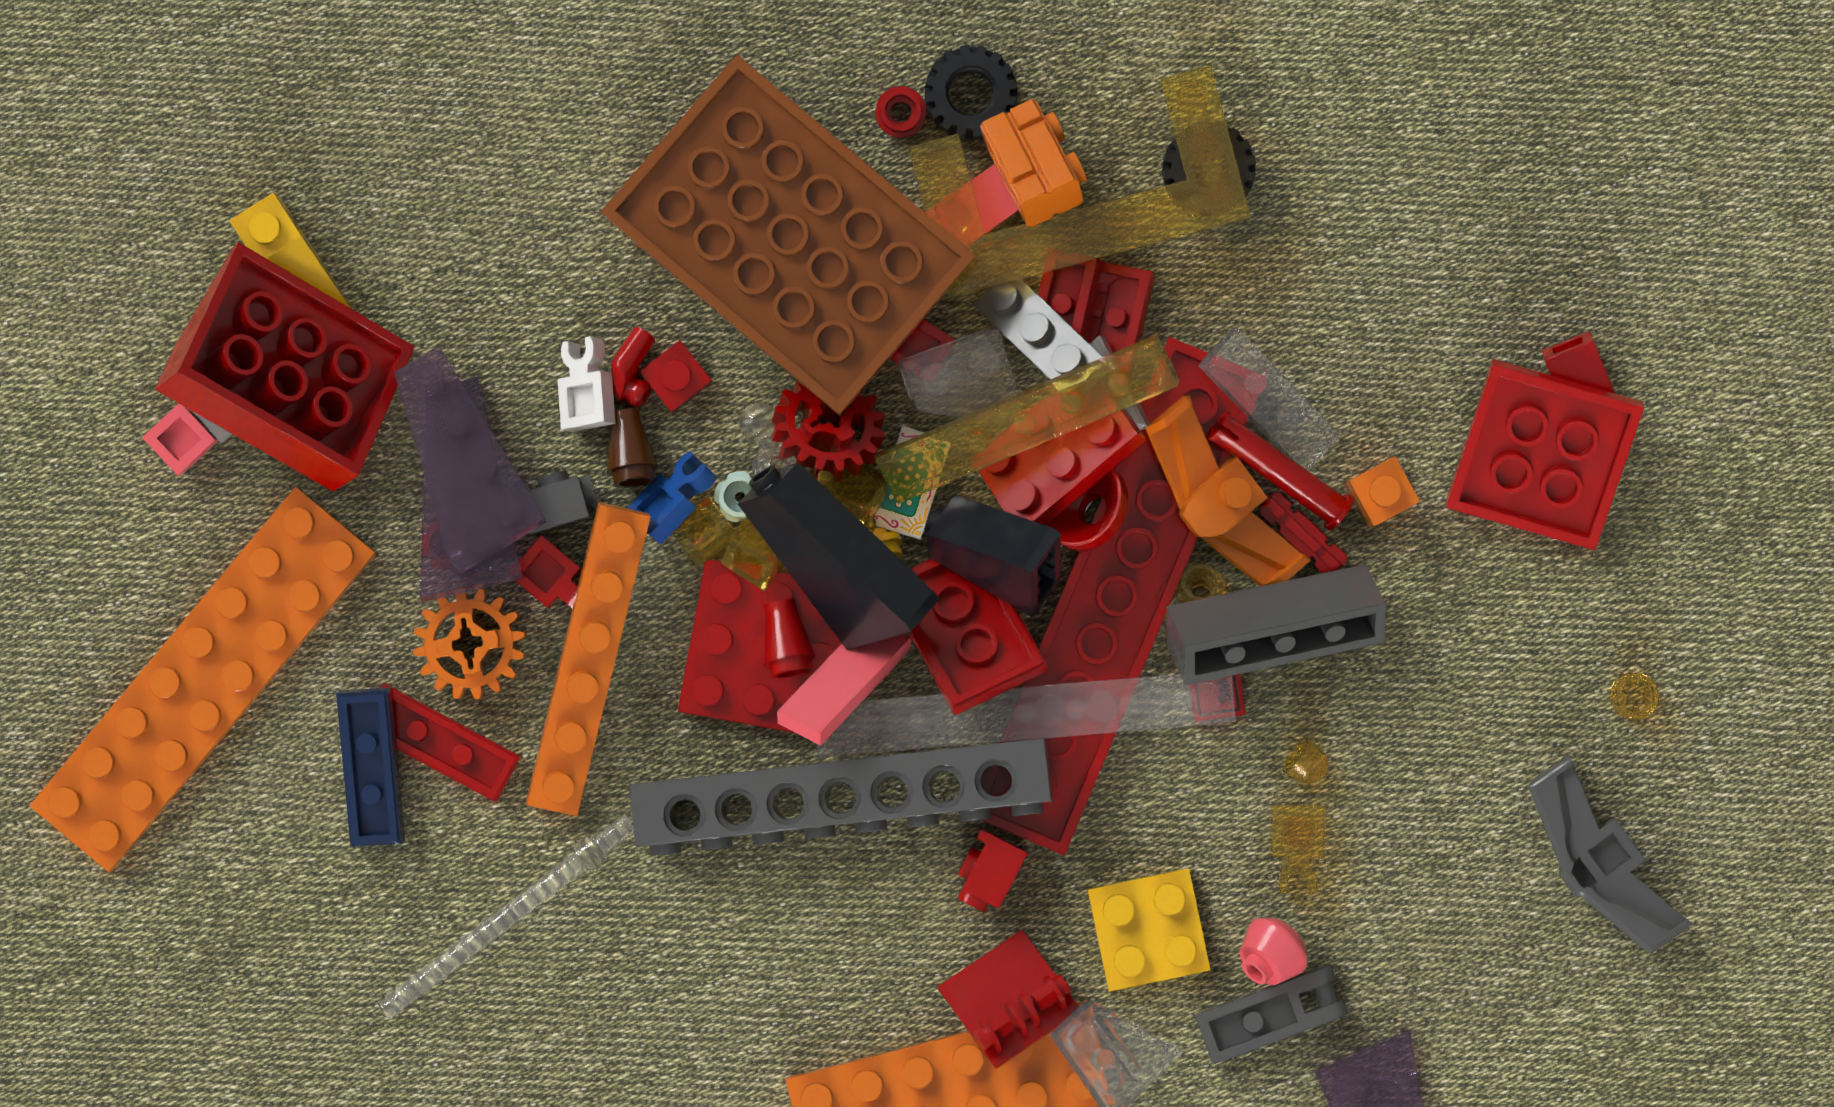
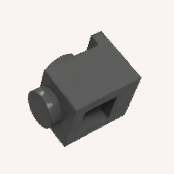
(563, 500)

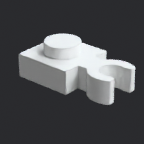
(586, 395)

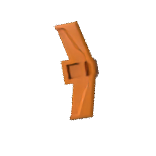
(1220, 499)

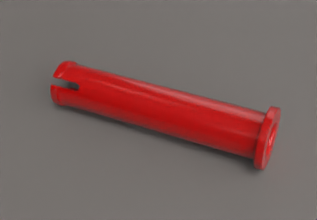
(1282, 471)

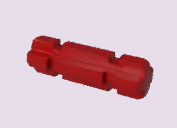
(1302, 533)

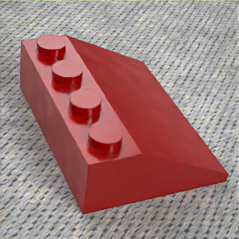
(286, 368)

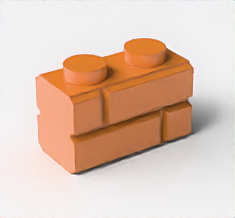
(1033, 163)

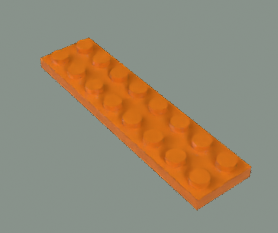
(203, 679)

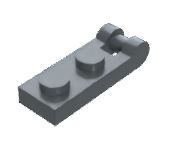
(1269, 1014)

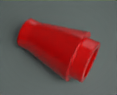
(786, 642)

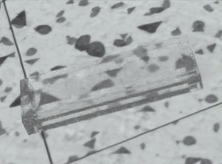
(1268, 399)

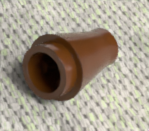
(629, 451)

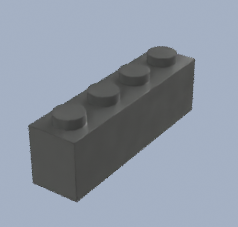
(1275, 624)

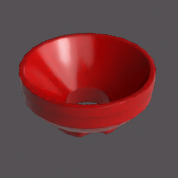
(1071, 521)

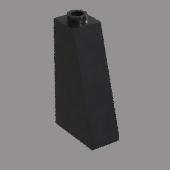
(835, 558)

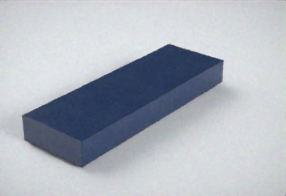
(370, 766)

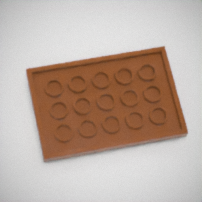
(788, 235)

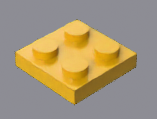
(1148, 929)

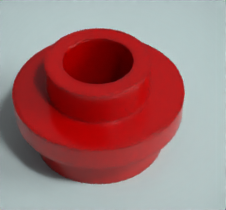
(896, 96)

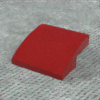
(1101, 300)

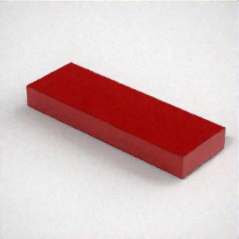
(451, 747)

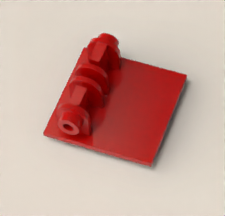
(1009, 998)

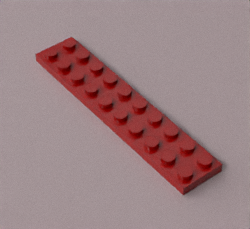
(1115, 605)

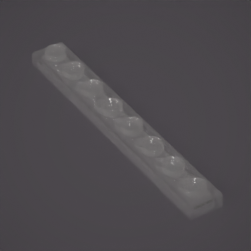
(1033, 714)

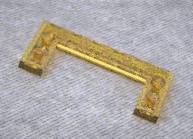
(1204, 201)

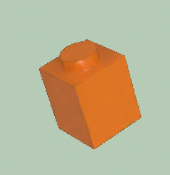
(1381, 492)

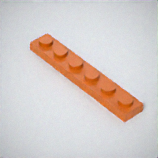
(588, 658)

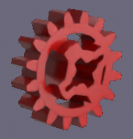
(824, 437)

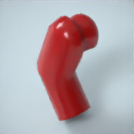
(625, 368)

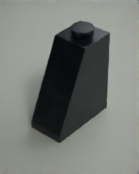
(996, 551)

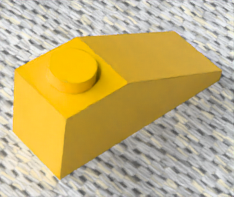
(275, 234)

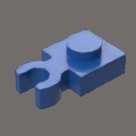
(669, 499)

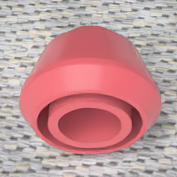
(1272, 952)

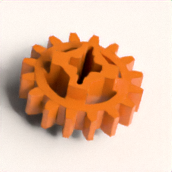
(473, 668)

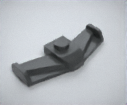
(1600, 860)

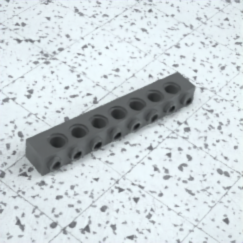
(657, 801)

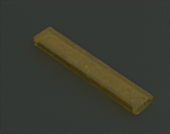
(1028, 419)

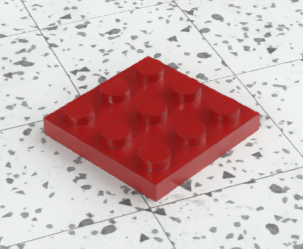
(1544, 454)
(727, 648)

